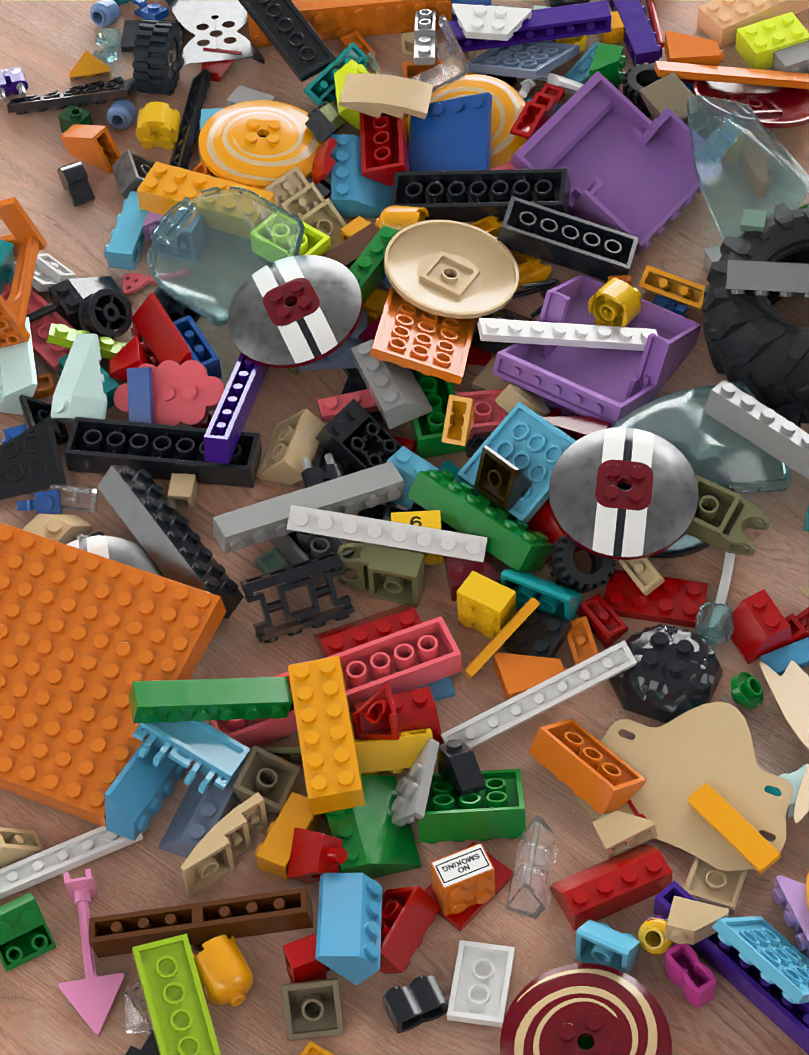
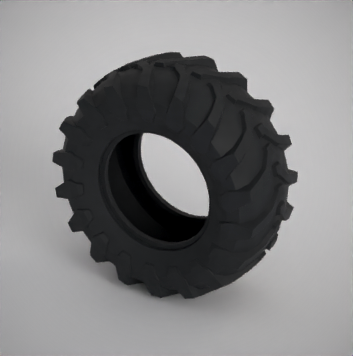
(745, 331)

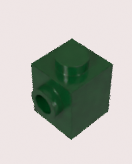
(74, 115)

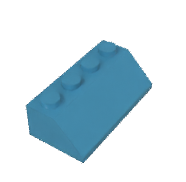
(140, 792)
(349, 925)

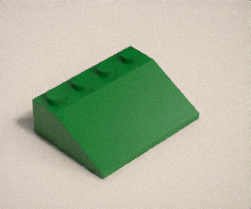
(478, 815)
(369, 836)

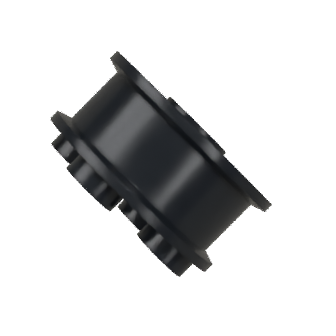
(105, 313)

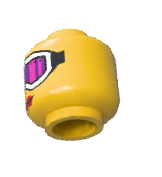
(653, 934)

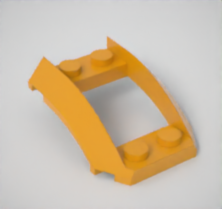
(529, 267)

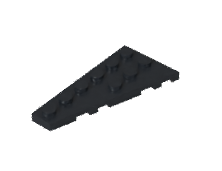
(76, 95)
(30, 462)

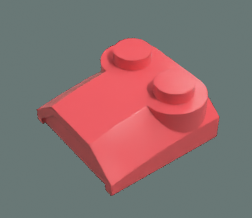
(486, 411)

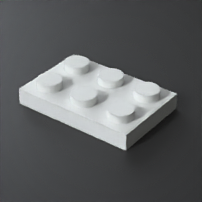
(481, 983)

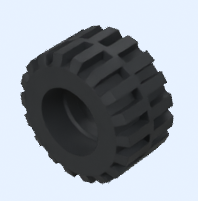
(636, 79)
(570, 576)

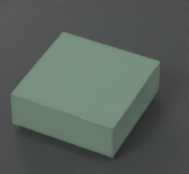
(753, 220)
(270, 561)

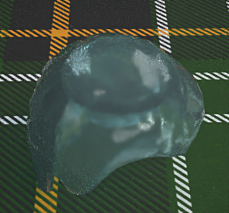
(714, 623)

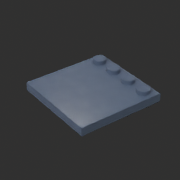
(523, 60)

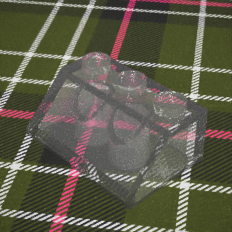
(533, 870)

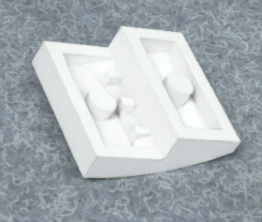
(571, 86)
(48, 272)

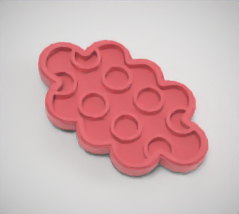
(179, 393)

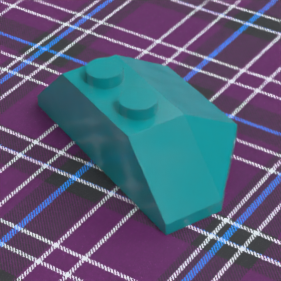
(323, 86)

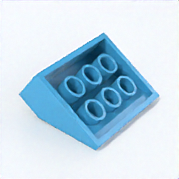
(350, 190)

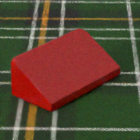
(603, 620)

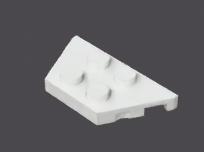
(490, 21)

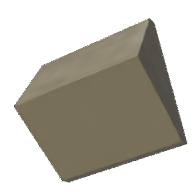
(268, 776)
(312, 1009)

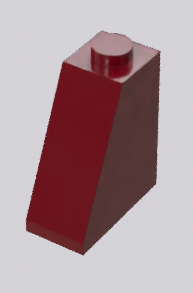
(459, 569)

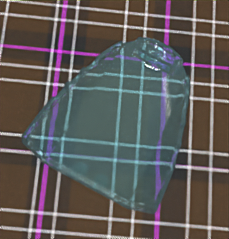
(708, 444)

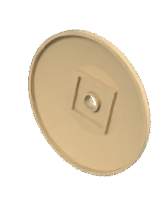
(431, 250)

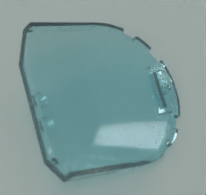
(216, 243)

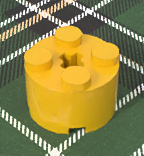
(158, 126)
(615, 304)

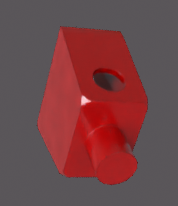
(314, 855)

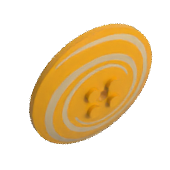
(505, 110)
(236, 152)

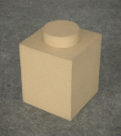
(183, 491)

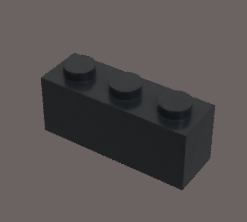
(325, 120)

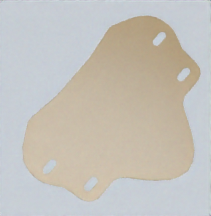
(680, 757)

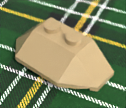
(58, 527)

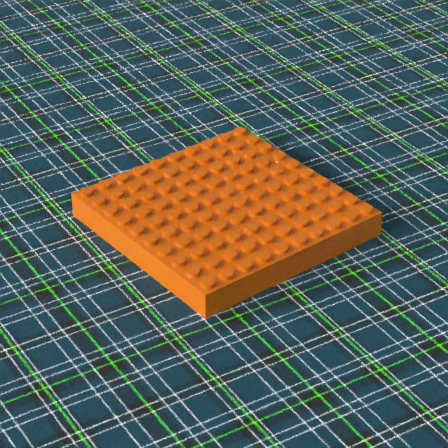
(68, 655)

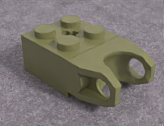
(723, 516)
(385, 572)

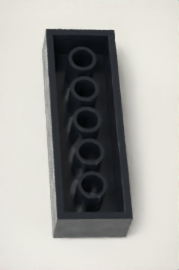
(566, 240)

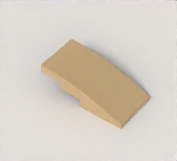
(385, 94)
(307, 203)
(222, 844)

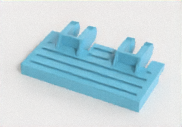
(197, 742)

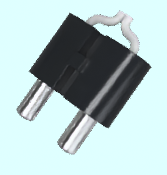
(314, 475)

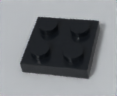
(538, 635)

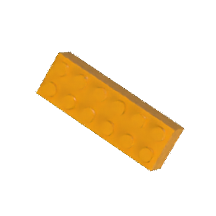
(169, 185)
(326, 735)

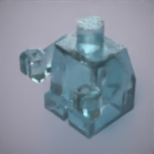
(109, 41)

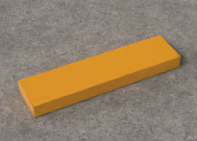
(500, 638)
(733, 828)

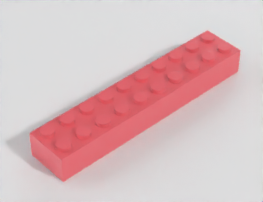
(401, 659)

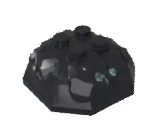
(671, 673)

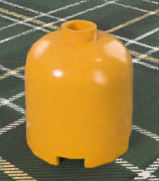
(401, 216)
(223, 971)

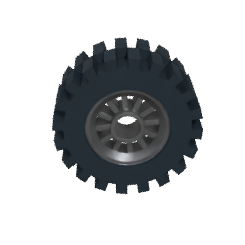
(154, 55)

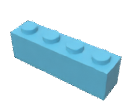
(128, 236)

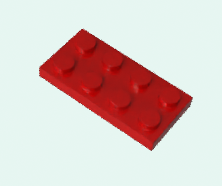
(670, 603)

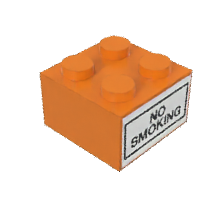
(463, 879)

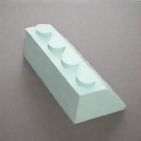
(17, 374)

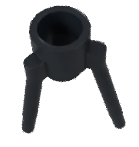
(542, 287)

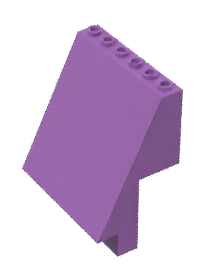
(617, 160)
(598, 380)

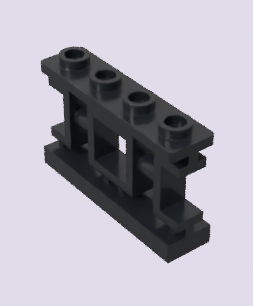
(292, 578)

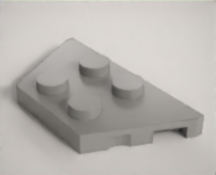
(415, 787)

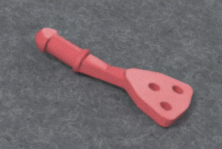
(135, 283)

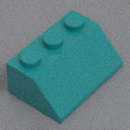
(552, 597)

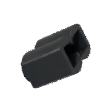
(415, 1003)

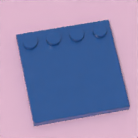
(452, 135)

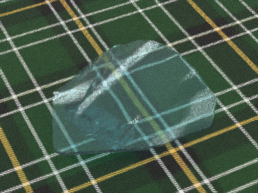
(740, 163)

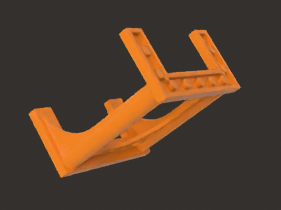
(27, 243)

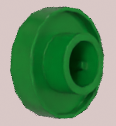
(746, 690)

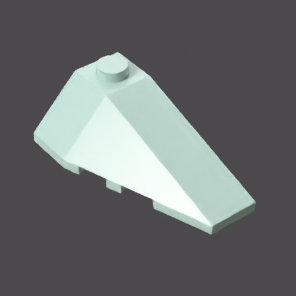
(80, 384)

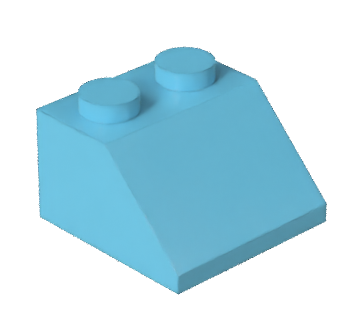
(408, 466)
(605, 946)

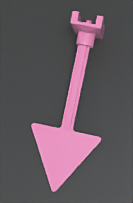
(93, 994)

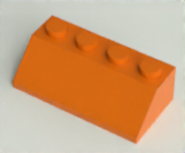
(585, 765)

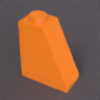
(691, 49)
(91, 145)
(523, 672)

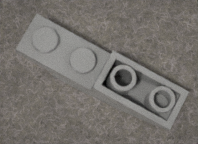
(425, 37)

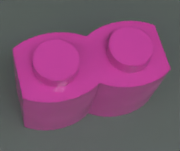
(692, 976)

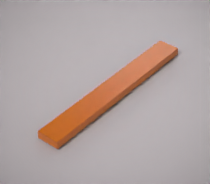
(733, 75)

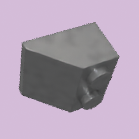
(130, 171)

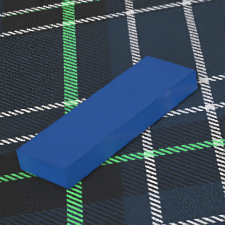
(140, 395)

